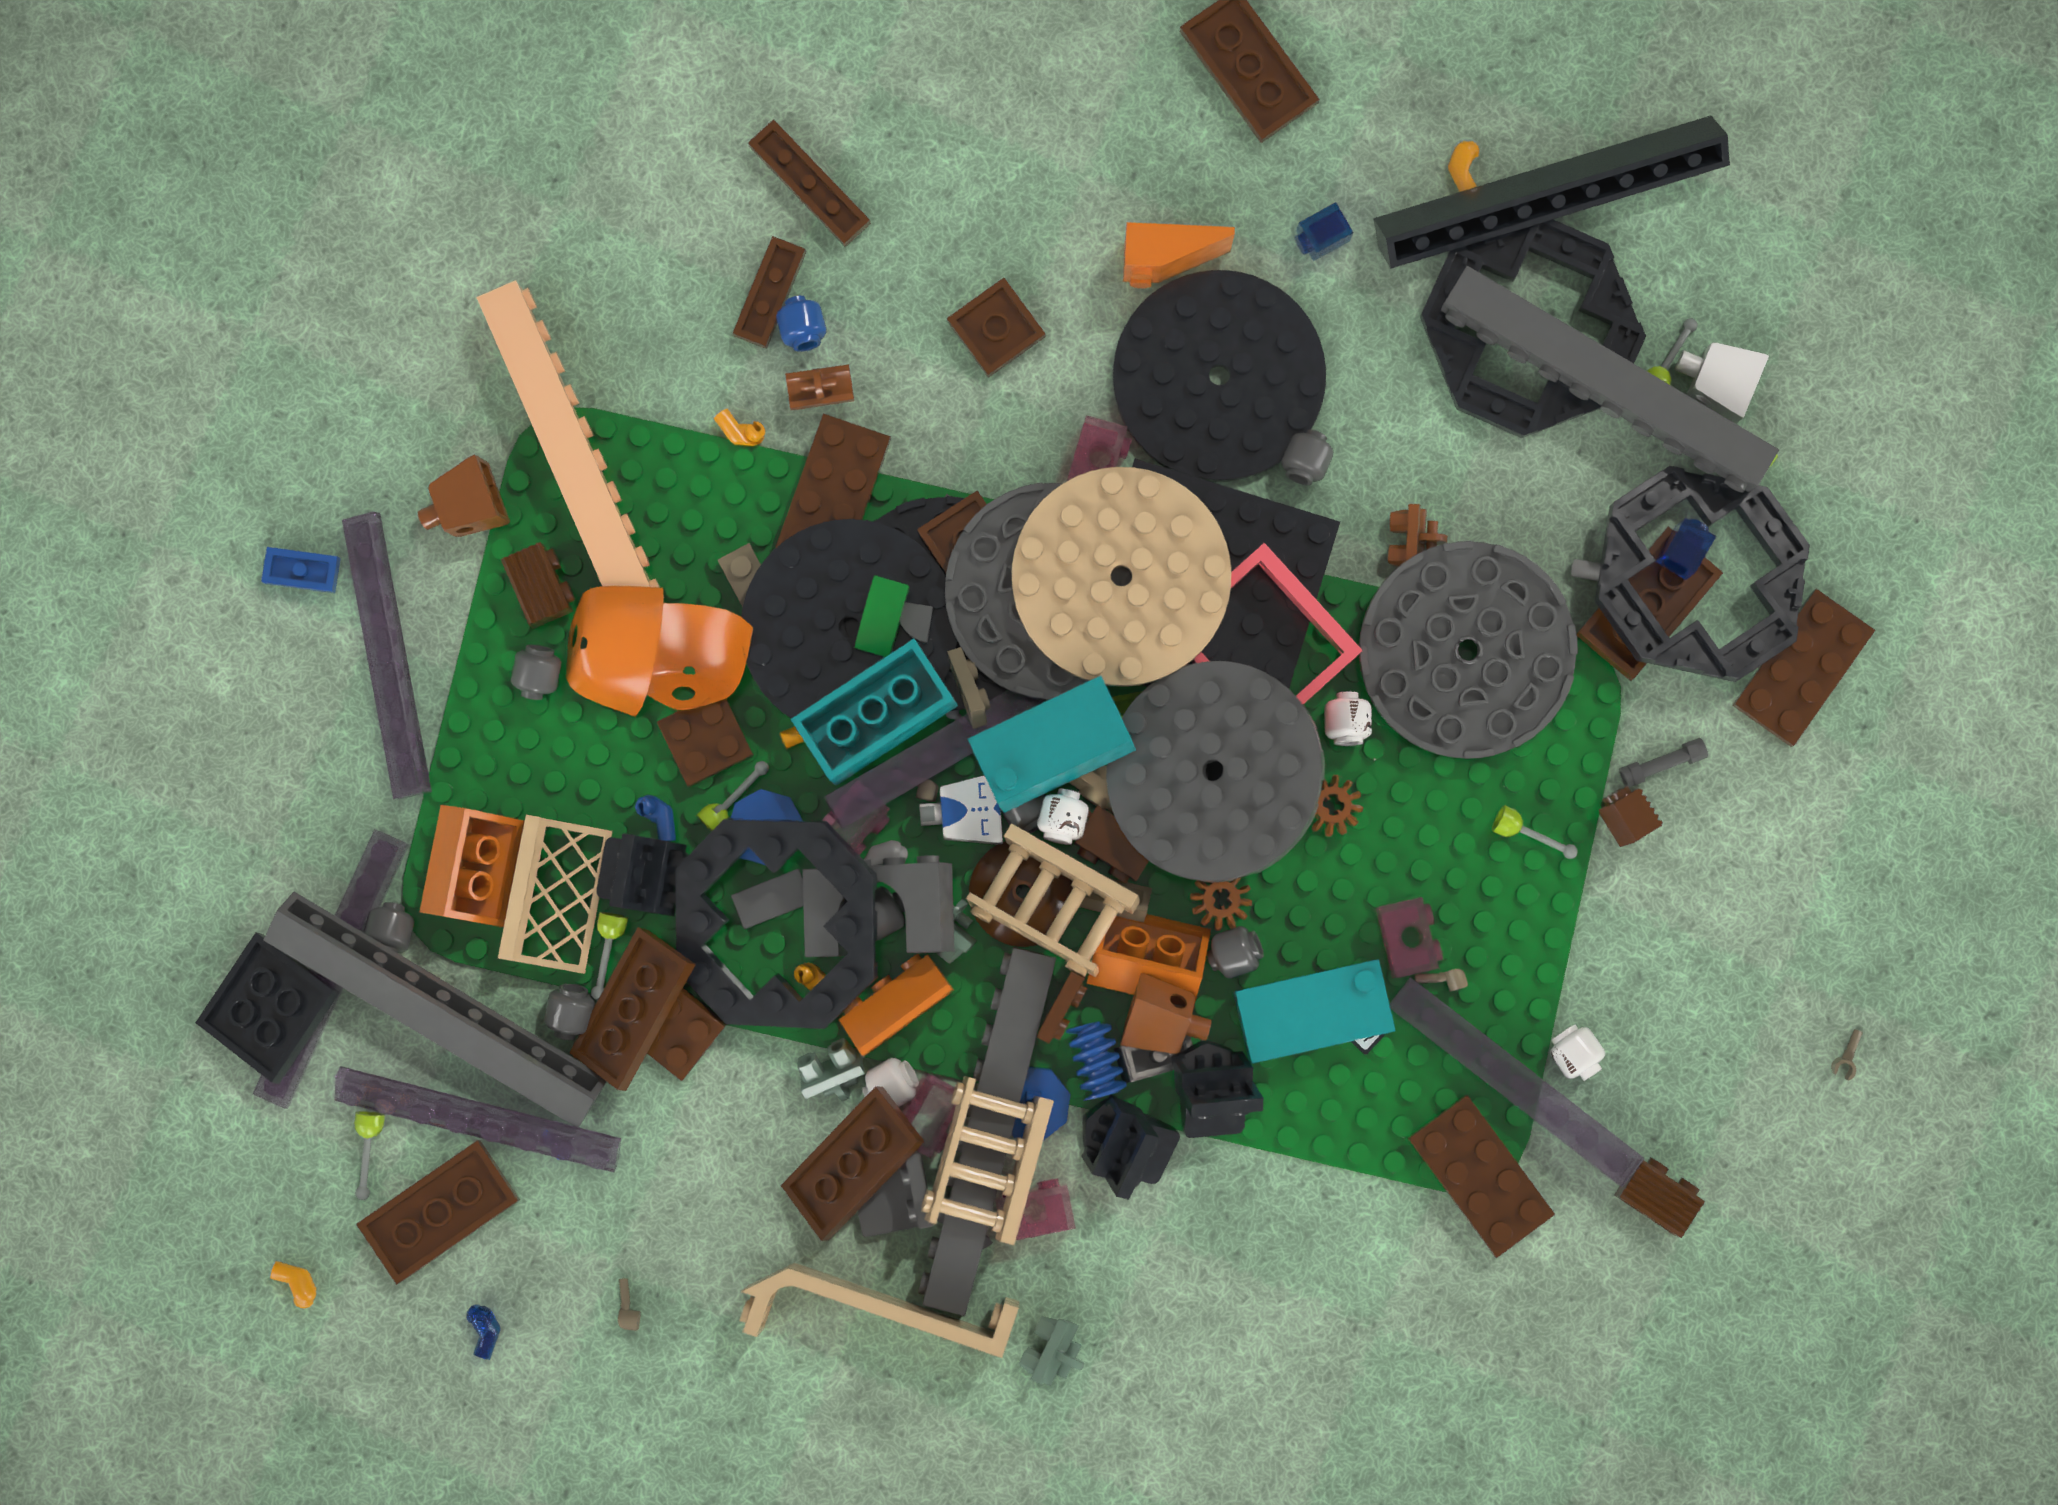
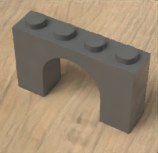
(926, 896)

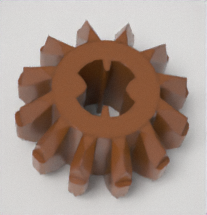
(1341, 798)
(1208, 901)

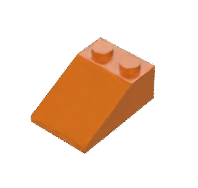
(1166, 250)

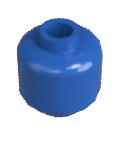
(801, 323)

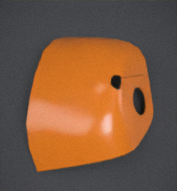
(707, 641)
(621, 646)

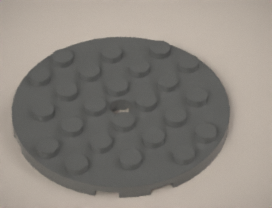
(983, 602)
(1520, 660)
(1266, 784)

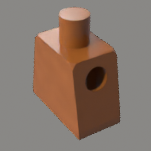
(465, 500)
(1162, 1017)

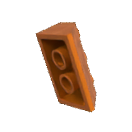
(472, 865)
(1152, 947)
(895, 1003)

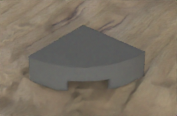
(917, 621)

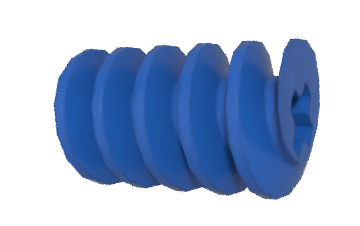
(1096, 1059)

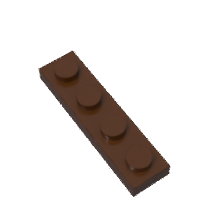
(809, 183)

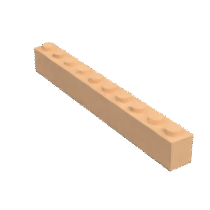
(564, 437)

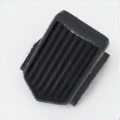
(640, 873)
(1214, 1089)
(1126, 1145)

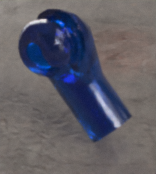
(487, 1329)

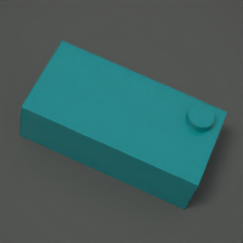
(874, 712)
(1052, 744)
(1314, 1011)

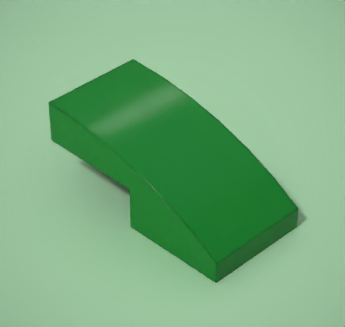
(881, 616)

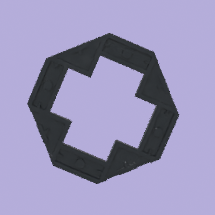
(1503, 255)
(1692, 647)
(851, 926)

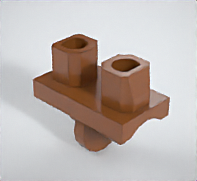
(819, 387)
(1414, 524)

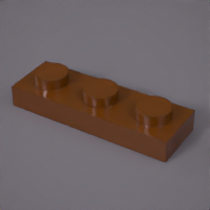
(769, 292)

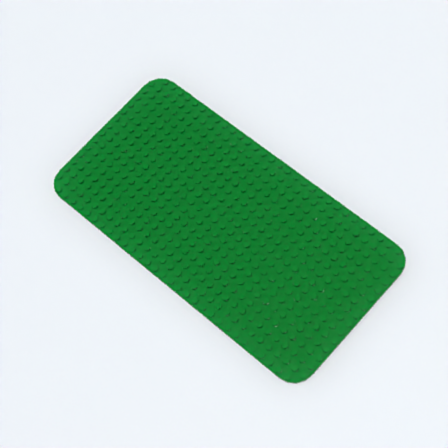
(1424, 829)

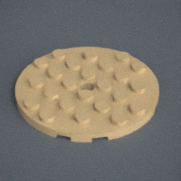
(1108, 523)

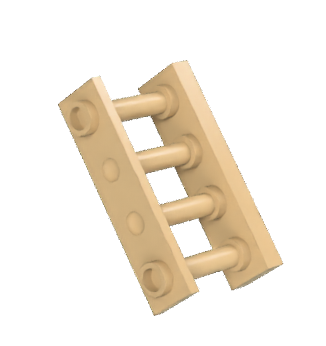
(1052, 865)
(1013, 1186)

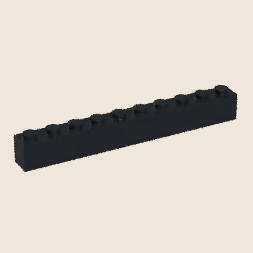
(1552, 191)

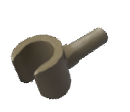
(927, 791)
(1455, 978)
(1848, 1056)
(627, 1318)

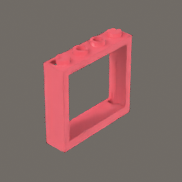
(1308, 606)

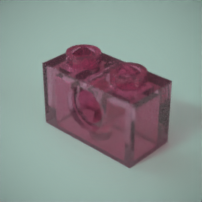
(1095, 437)
(1392, 922)

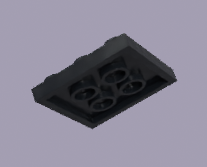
(267, 1008)

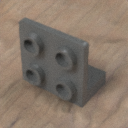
(897, 1201)

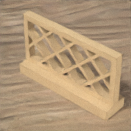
(523, 888)

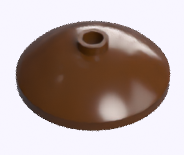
(1009, 902)

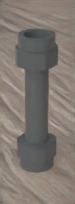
(1690, 752)

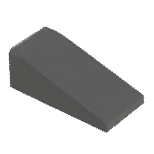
(1146, 1063)

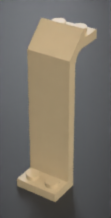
(992, 1342)

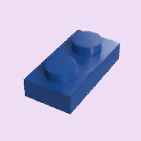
(301, 570)

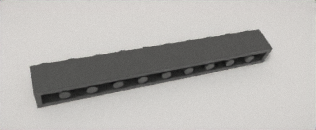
(1609, 380)
(434, 1009)
(1003, 1076)

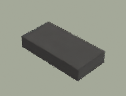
(769, 899)

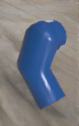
(660, 814)

